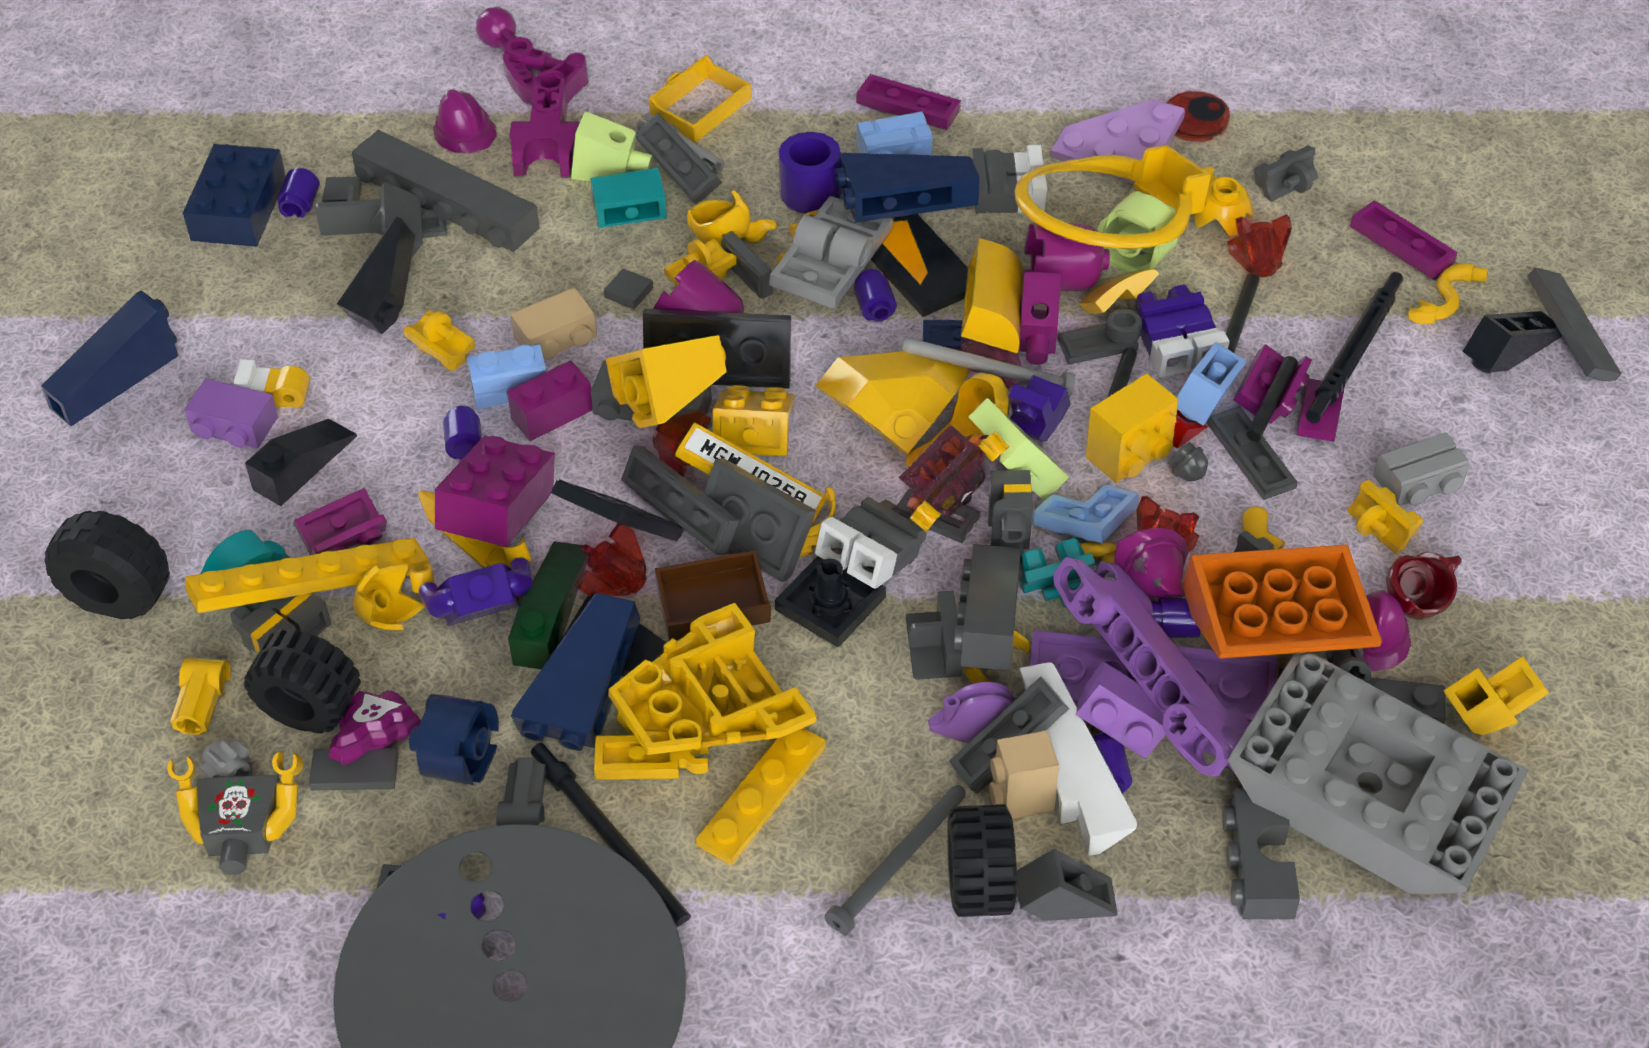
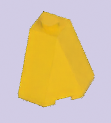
(665, 377)

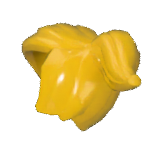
(718, 217)

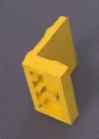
(754, 419)

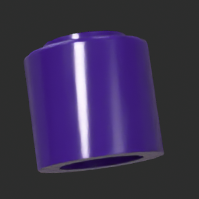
(808, 170)

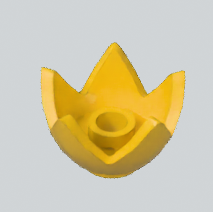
(1225, 202)
(380, 598)

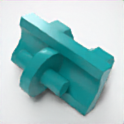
(1040, 575)

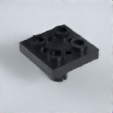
(829, 599)

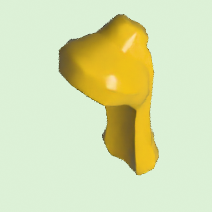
(970, 396)

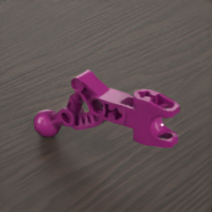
(548, 93)

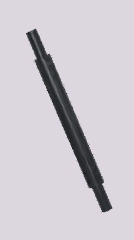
(1354, 347)

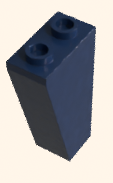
(905, 184)
(112, 359)
(572, 689)

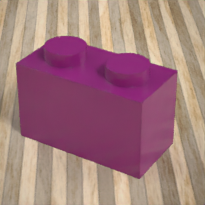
(550, 400)

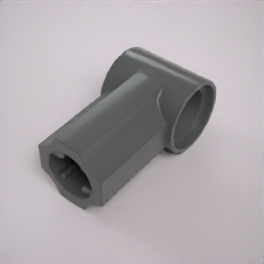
(523, 794)

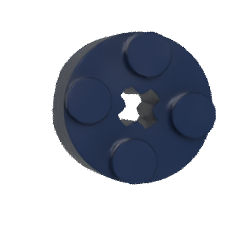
(455, 739)

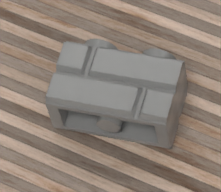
(1422, 469)

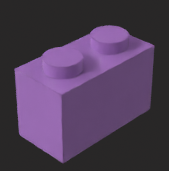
(231, 413)
(1121, 710)

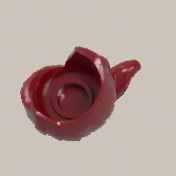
(1426, 576)

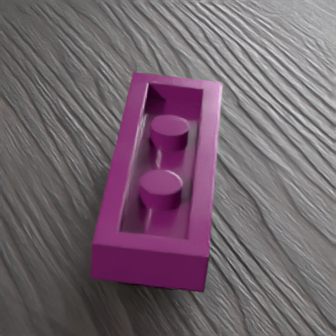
(906, 99)
(1403, 239)

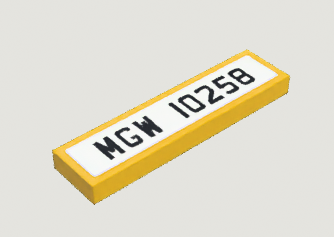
(703, 447)

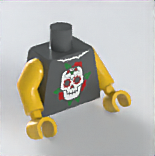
(238, 812)

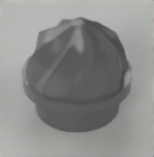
(1189, 463)

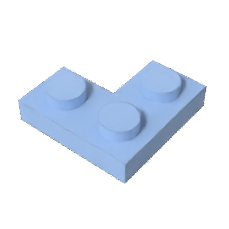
(1090, 519)

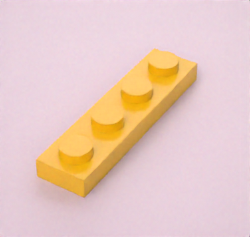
(760, 794)

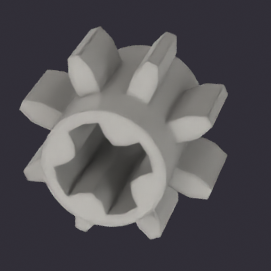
(226, 760)

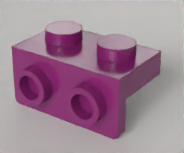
(1260, 377)
(341, 524)

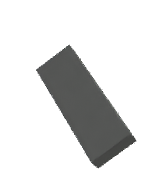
(677, 159)
(1255, 459)
(1030, 713)

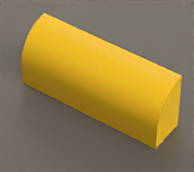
(993, 296)

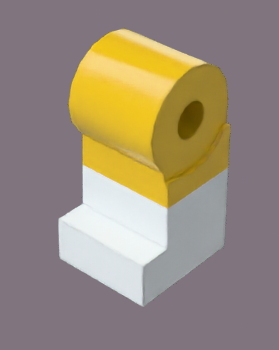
(286, 384)

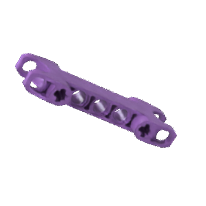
(1123, 616)

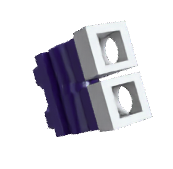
(1177, 328)

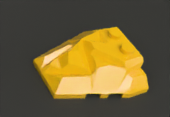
(708, 691)

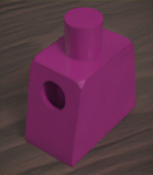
(1039, 327)

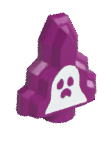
(372, 724)

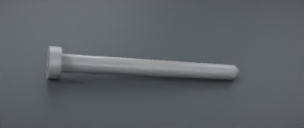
(983, 364)

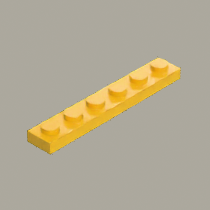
(298, 575)

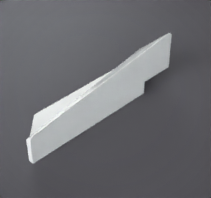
(1084, 782)

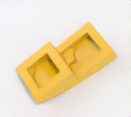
(1122, 287)

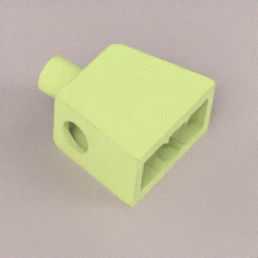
(605, 149)

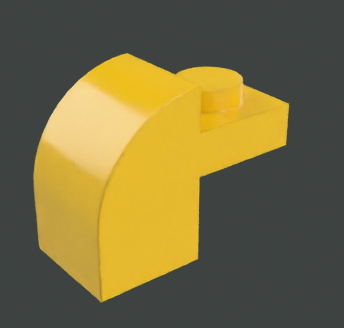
(1495, 701)

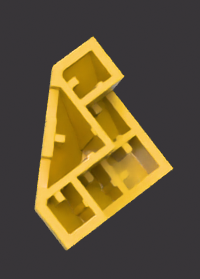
(893, 392)

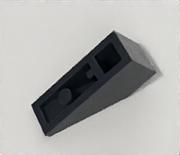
(381, 283)
(1509, 339)
(295, 458)

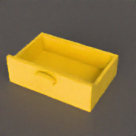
(681, 83)

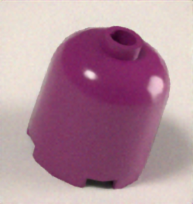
(1075, 261)
(700, 291)

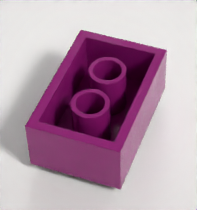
(494, 490)

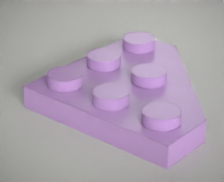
(1120, 132)

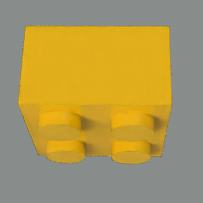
(1131, 428)

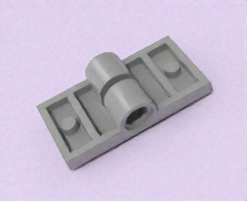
(828, 253)

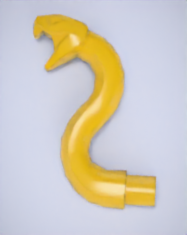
(1428, 312)

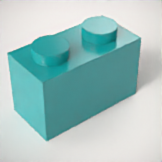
(628, 198)

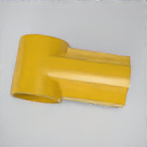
(200, 687)

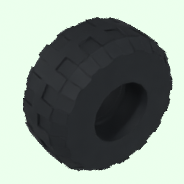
(107, 565)

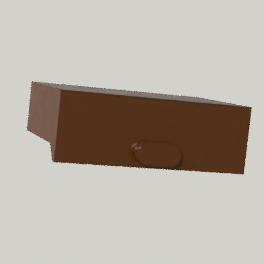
(708, 585)

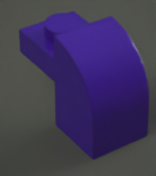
(1039, 407)

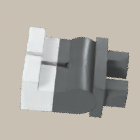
(1000, 174)
(871, 537)

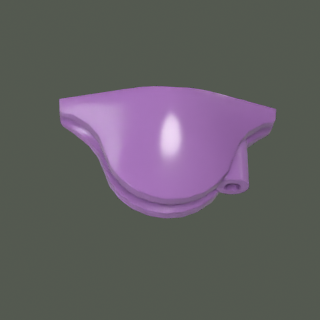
(970, 710)

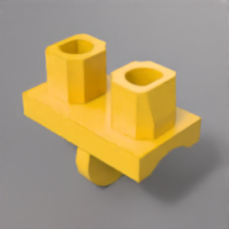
(709, 254)
(441, 339)
(1383, 517)

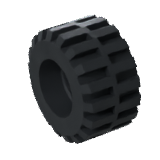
(302, 681)
(982, 860)

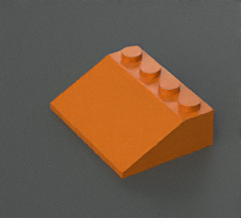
(1279, 601)

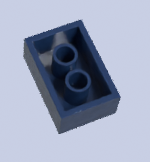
(234, 195)

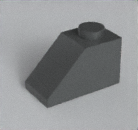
(1064, 889)

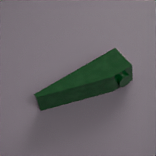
(547, 606)

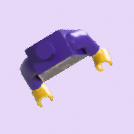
(477, 591)

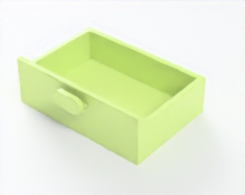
(1023, 450)

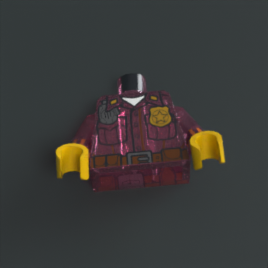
(948, 474)

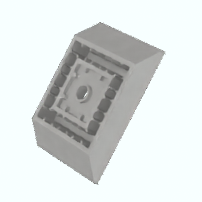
(1434, 786)

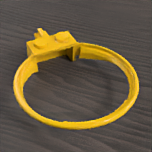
(1159, 174)

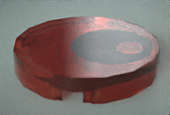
(1204, 116)

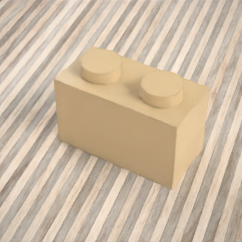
(555, 323)
(1025, 774)

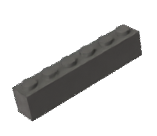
(448, 190)

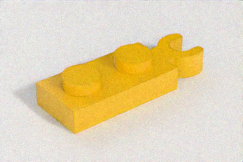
(626, 759)

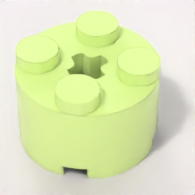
(1138, 215)

